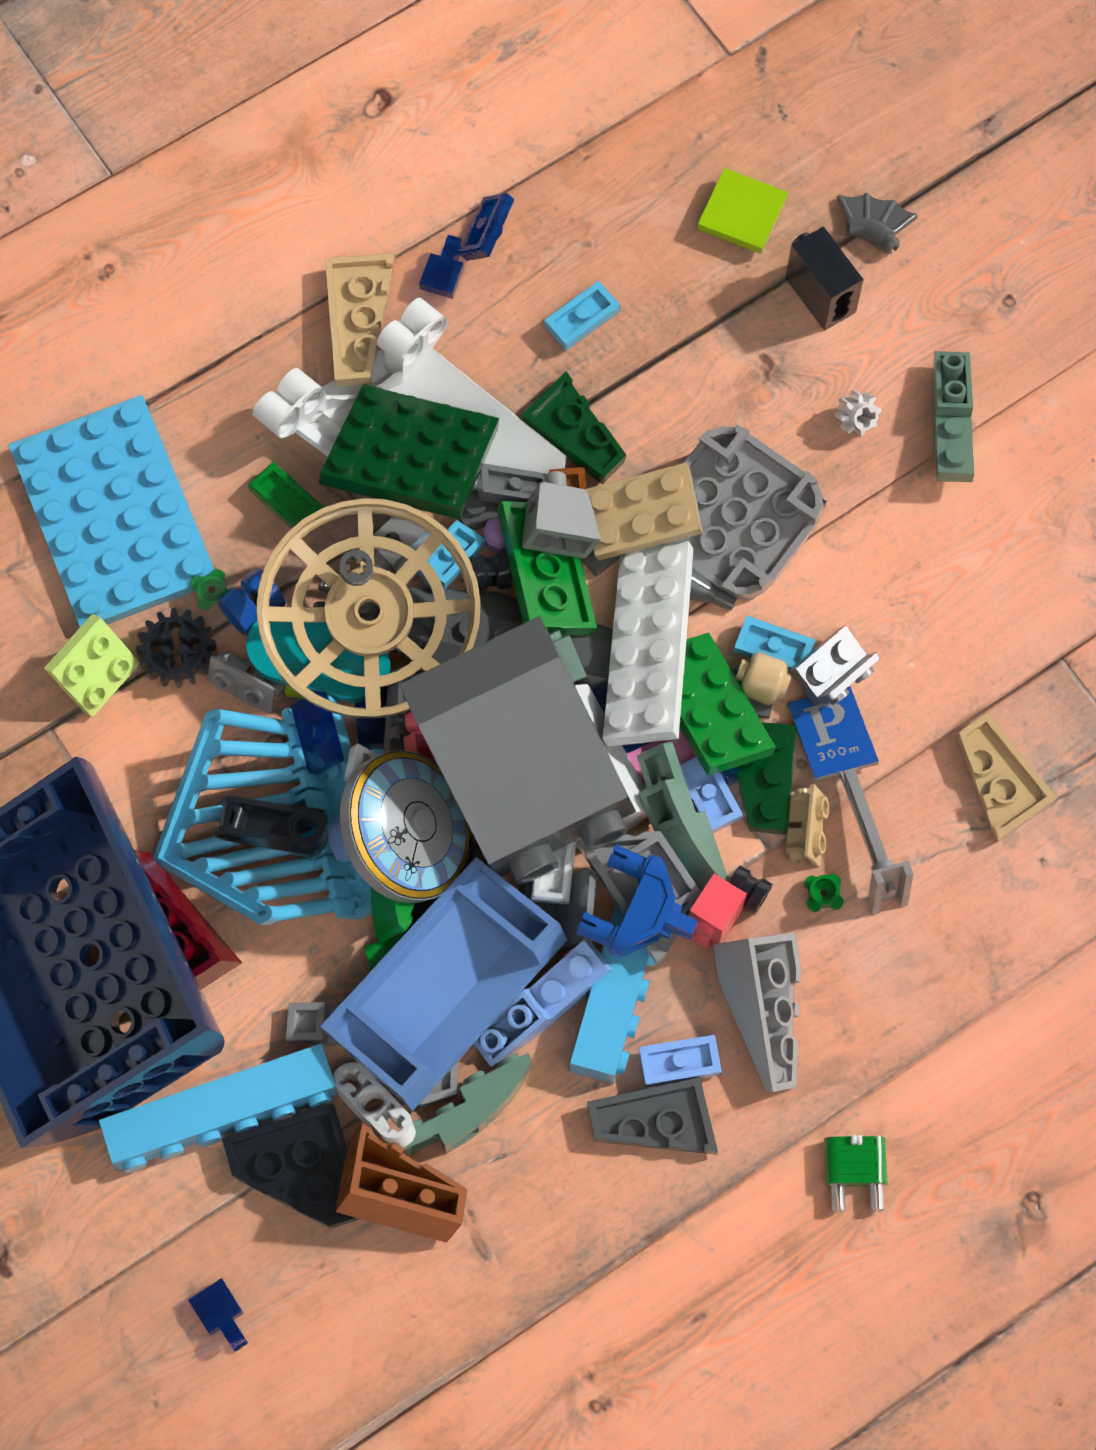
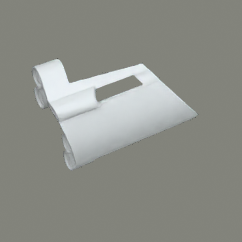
(412, 368)

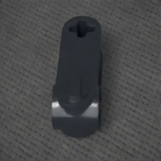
(272, 826)

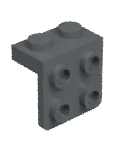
(582, 897)

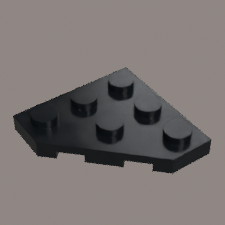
(295, 1163)

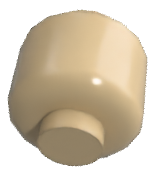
(763, 678)

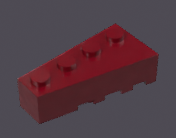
(201, 944)

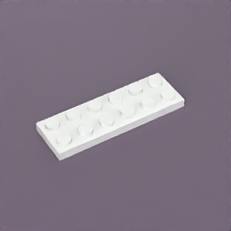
(648, 645)

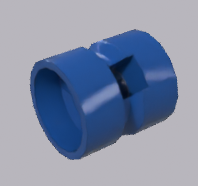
(240, 608)

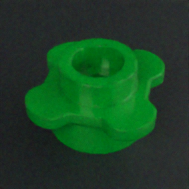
(202, 584)
(831, 884)

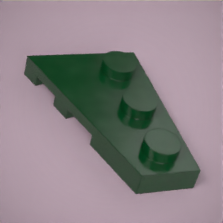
(572, 427)
(768, 783)

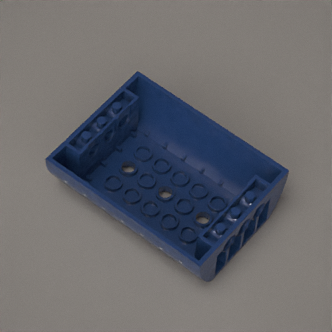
(58, 1013)

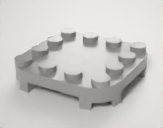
(751, 511)

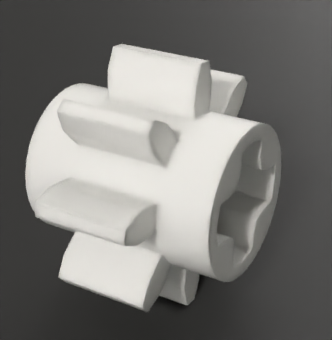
(857, 412)

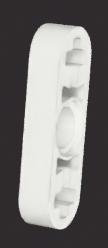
(371, 1090)

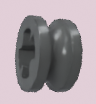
(357, 556)

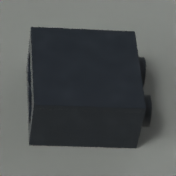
(823, 277)

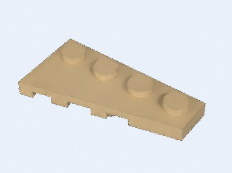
(357, 308)

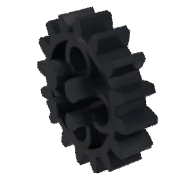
(162, 663)

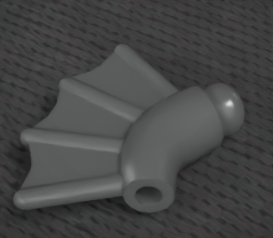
(875, 220)

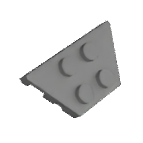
(623, 886)

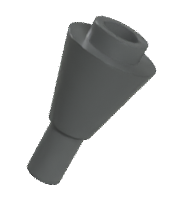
(704, 591)

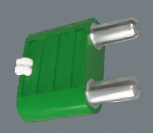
(856, 1163)

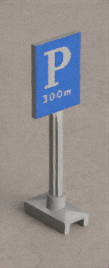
(838, 745)

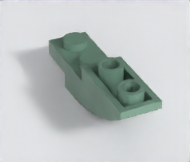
(952, 417)
(673, 813)
(483, 1101)

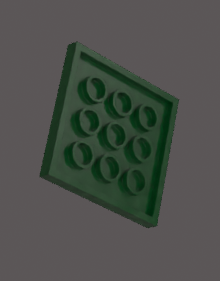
(409, 451)

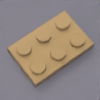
(645, 511)

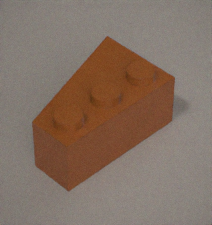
(397, 1191)

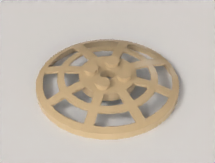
(344, 600)

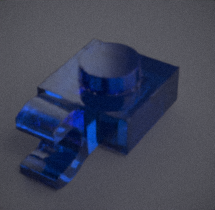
(444, 271)
(218, 1311)

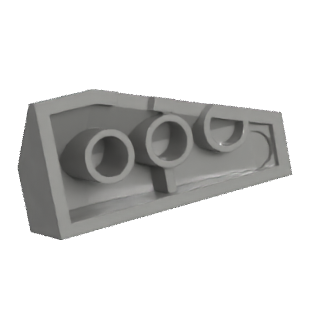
(759, 988)

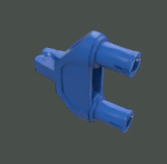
(651, 910)

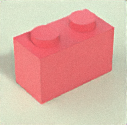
(716, 911)

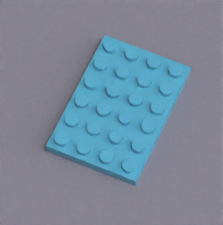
(112, 512)

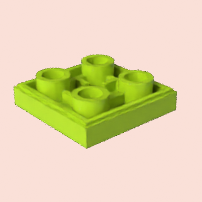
(742, 210)

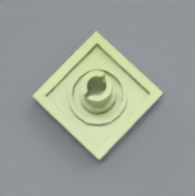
(92, 665)

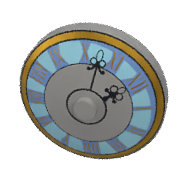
(403, 827)

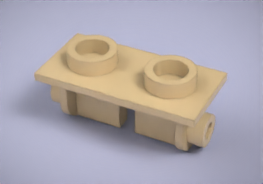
(809, 840)

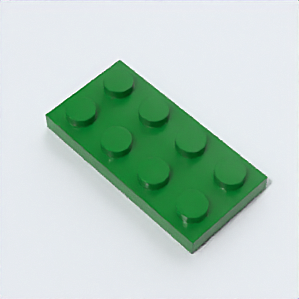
(544, 581)
(717, 712)

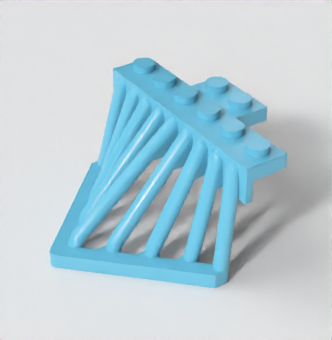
(348, 891)

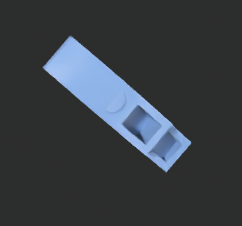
(543, 1003)

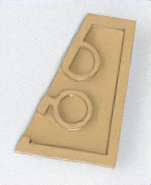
(1002, 776)

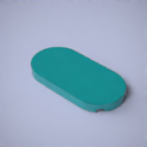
(296, 660)

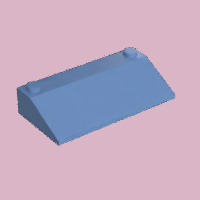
(444, 983)

